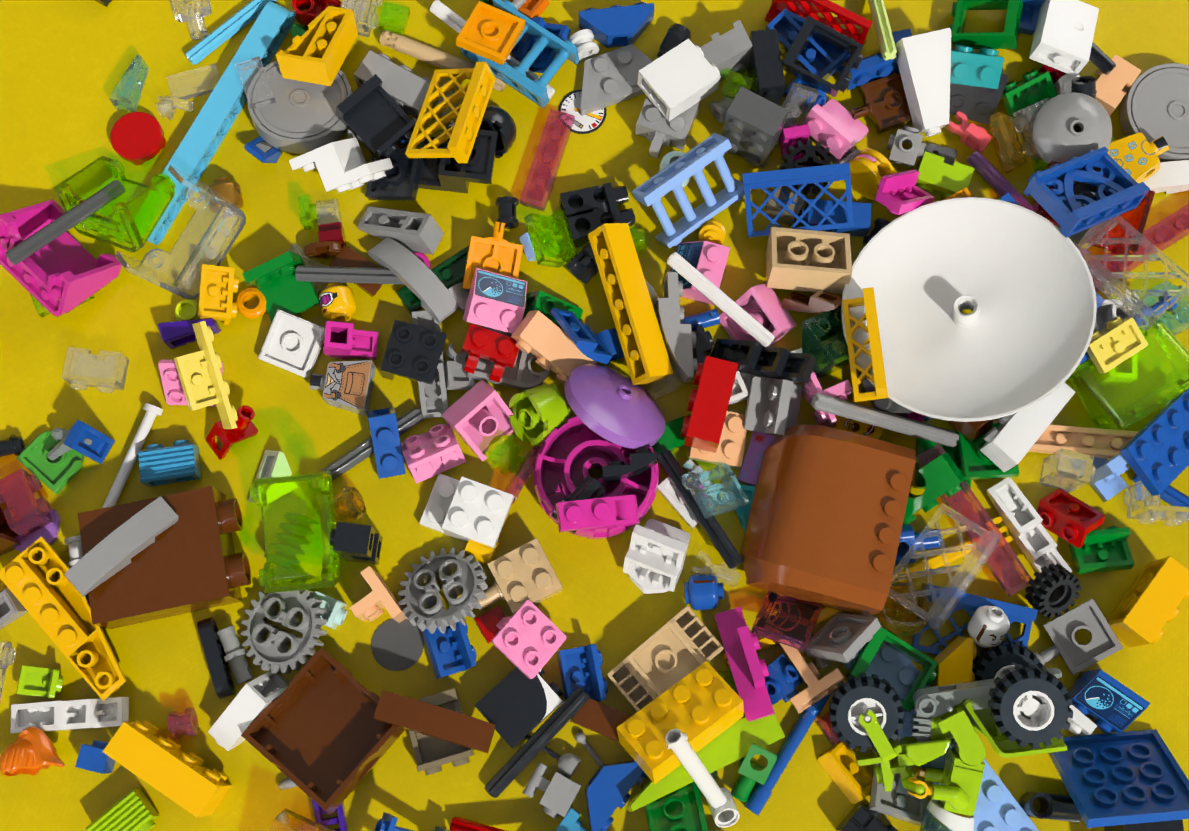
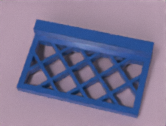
(798, 176)
(970, 603)

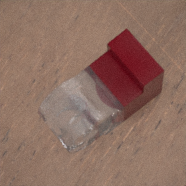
(330, 221)

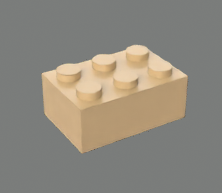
(808, 260)

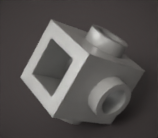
(898, 153)

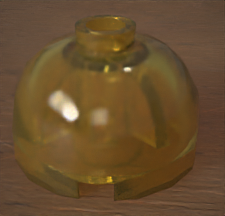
(899, 619)

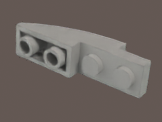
(676, 336)

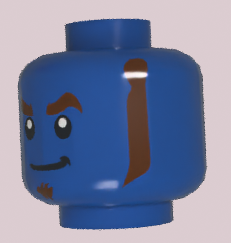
(703, 592)

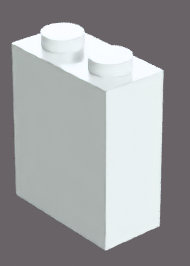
(678, 79)

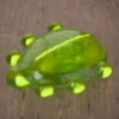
(504, 453)

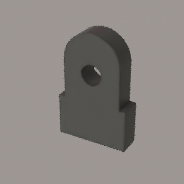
(948, 153)

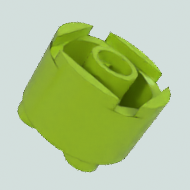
(538, 413)

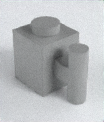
(558, 792)

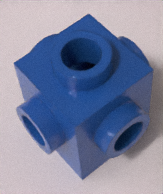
(782, 680)

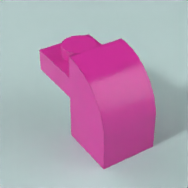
(344, 342)

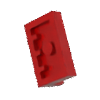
(1068, 517)

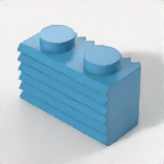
(169, 464)

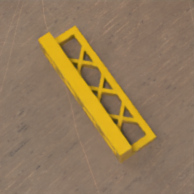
(875, 346)

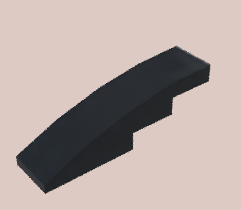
(765, 361)

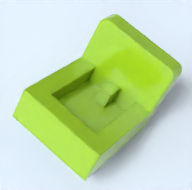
(39, 681)

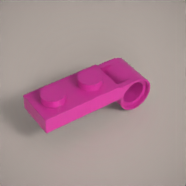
(597, 513)

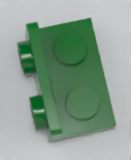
(1030, 89)

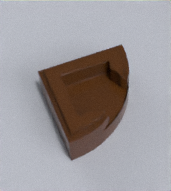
(322, 249)

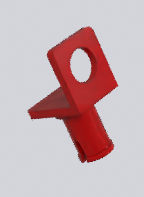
(228, 437)

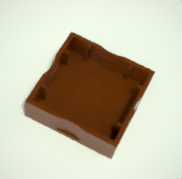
(323, 731)

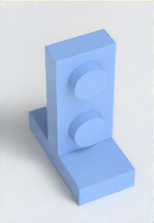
(1107, 476)

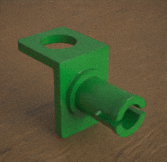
(752, 772)

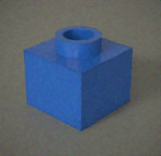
(93, 759)

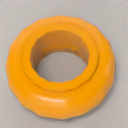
(241, 300)

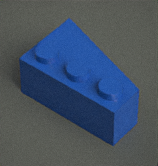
(818, 55)

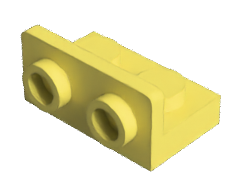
(1115, 343)

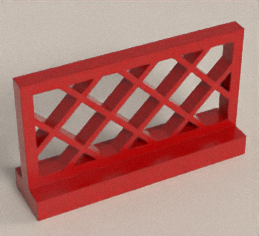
(825, 7)

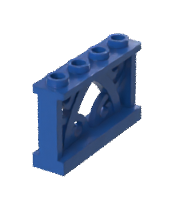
(1067, 210)

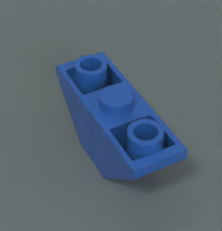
(617, 24)
(610, 790)

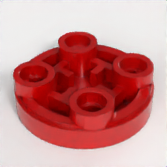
(137, 137)

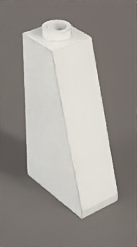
(925, 75)

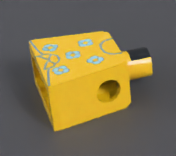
(1138, 155)

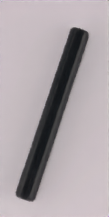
(709, 525)
(537, 742)

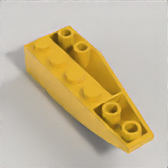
(64, 615)

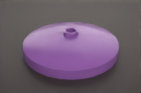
(614, 406)

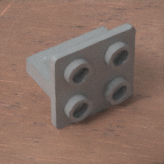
(772, 405)

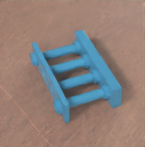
(516, 75)

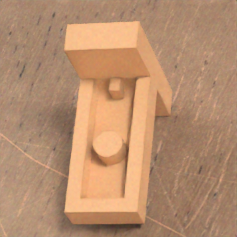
(808, 672)

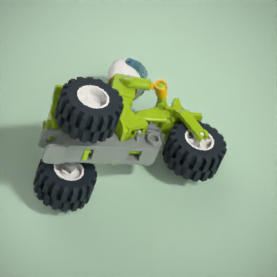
(1009, 702)

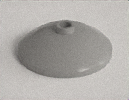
(1054, 131)

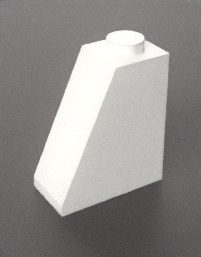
(246, 708)

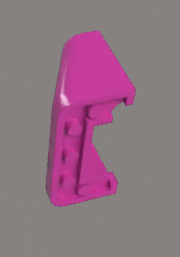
(61, 271)

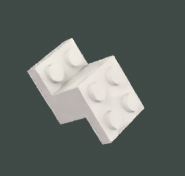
(341, 165)
(466, 510)

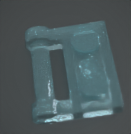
(719, 497)

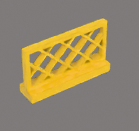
(468, 114)

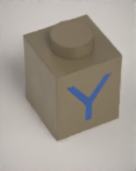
(784, 194)

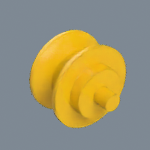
(712, 232)

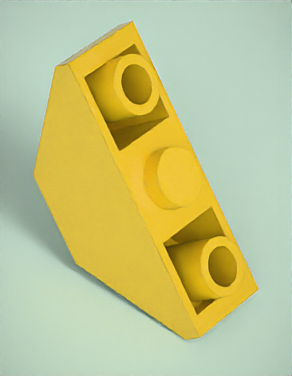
(955, 662)

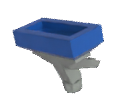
(83, 440)

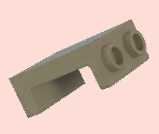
(432, 752)

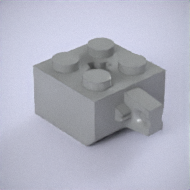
(664, 133)

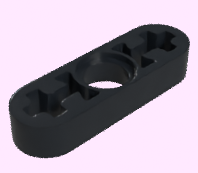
(214, 655)

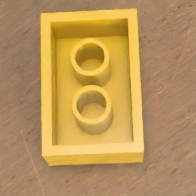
(1150, 602)

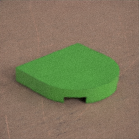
(52, 473)

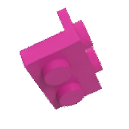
(900, 193)

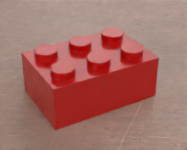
(709, 404)

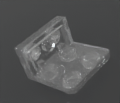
(1147, 508)

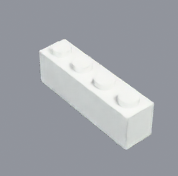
(1020, 431)

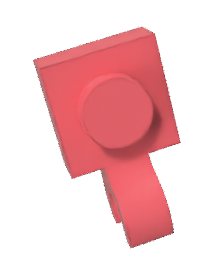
(971, 135)

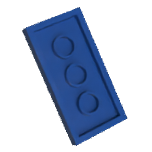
(1161, 446)

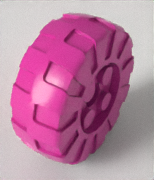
(568, 458)

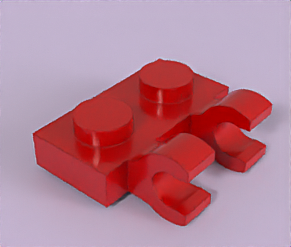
(489, 346)

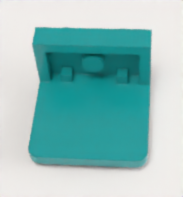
(975, 68)

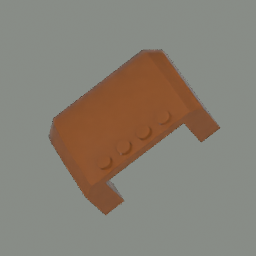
(828, 518)

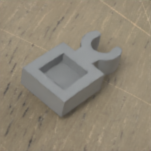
(454, 375)

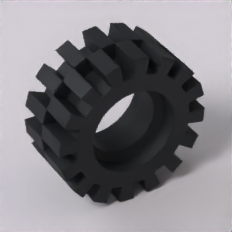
(1053, 590)

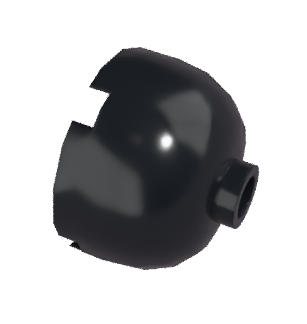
(500, 120)

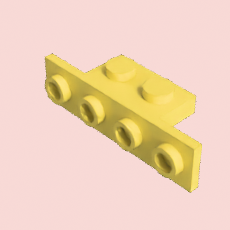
(202, 377)

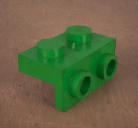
(1103, 551)

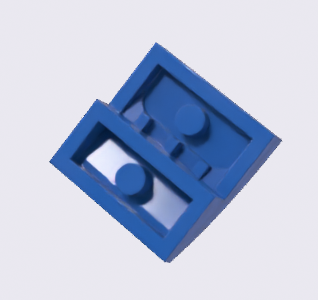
(582, 336)

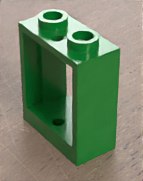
(992, 40)
(868, 651)

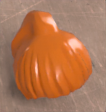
(29, 754)

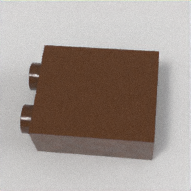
(181, 572)

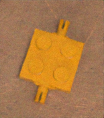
(492, 255)

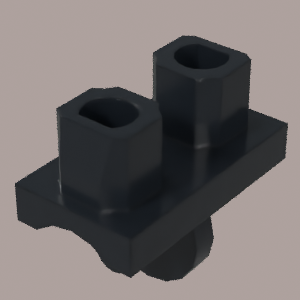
(583, 265)

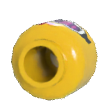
(337, 302)

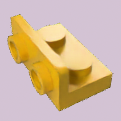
(216, 293)

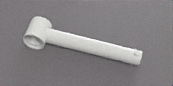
(718, 799)

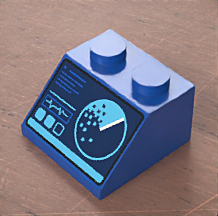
(1106, 701)

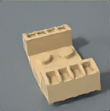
(665, 659)

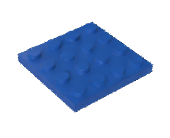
(1123, 778)

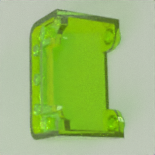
(128, 218)
(1136, 384)
(297, 531)

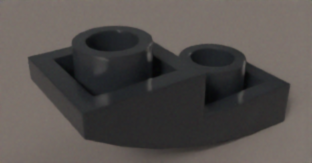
(703, 344)
(639, 462)

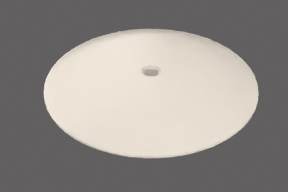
(1004, 264)

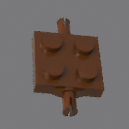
(884, 103)

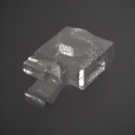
(722, 572)

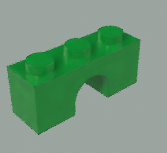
(940, 478)

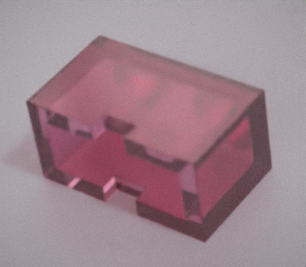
(25, 504)

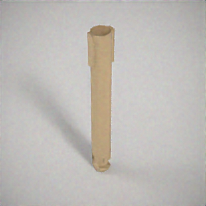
(428, 54)

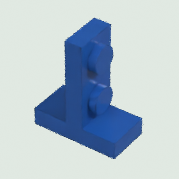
(386, 442)

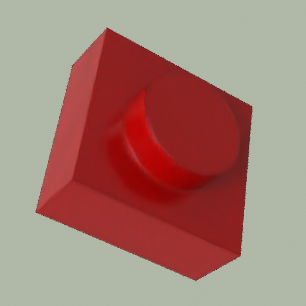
(488, 622)

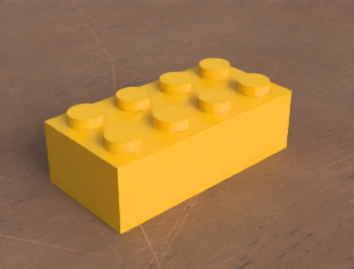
(696, 705)
(168, 768)

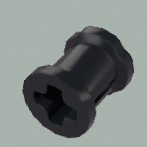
(507, 211)

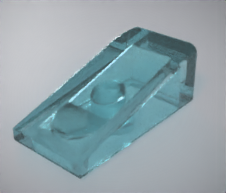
(129, 89)

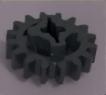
(812, 156)

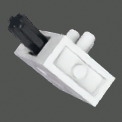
(1066, 37)

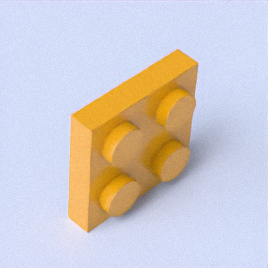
(490, 32)

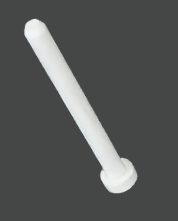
(132, 454)

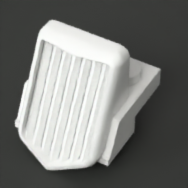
(656, 556)

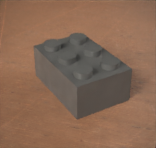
(753, 127)

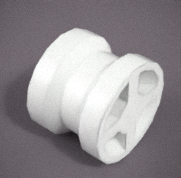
(585, 45)

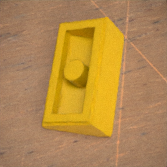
(842, 768)

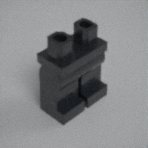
(593, 207)

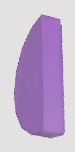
(49, 533)

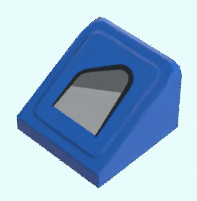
(263, 151)

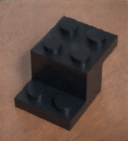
(451, 176)

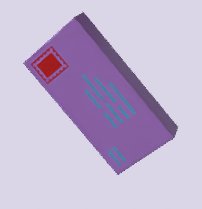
(752, 461)

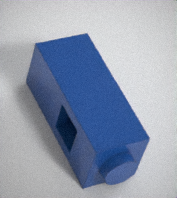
(861, 216)

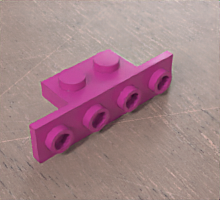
(745, 666)

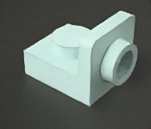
(335, 610)

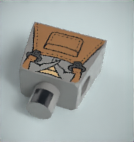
(346, 385)

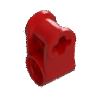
(315, 8)

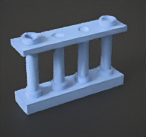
(672, 179)

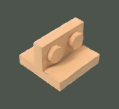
(372, 604)

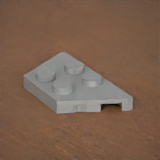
(611, 78)

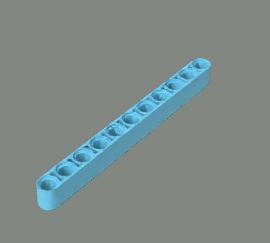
(222, 108)

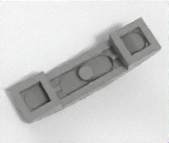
(416, 276)

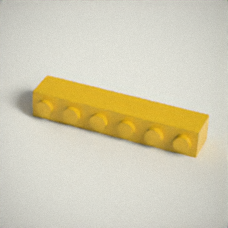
(630, 303)

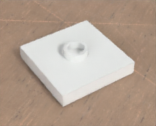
(292, 344)

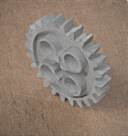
(419, 598)
(274, 652)

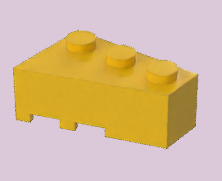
(321, 49)

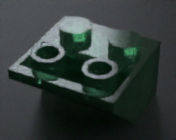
(826, 341)

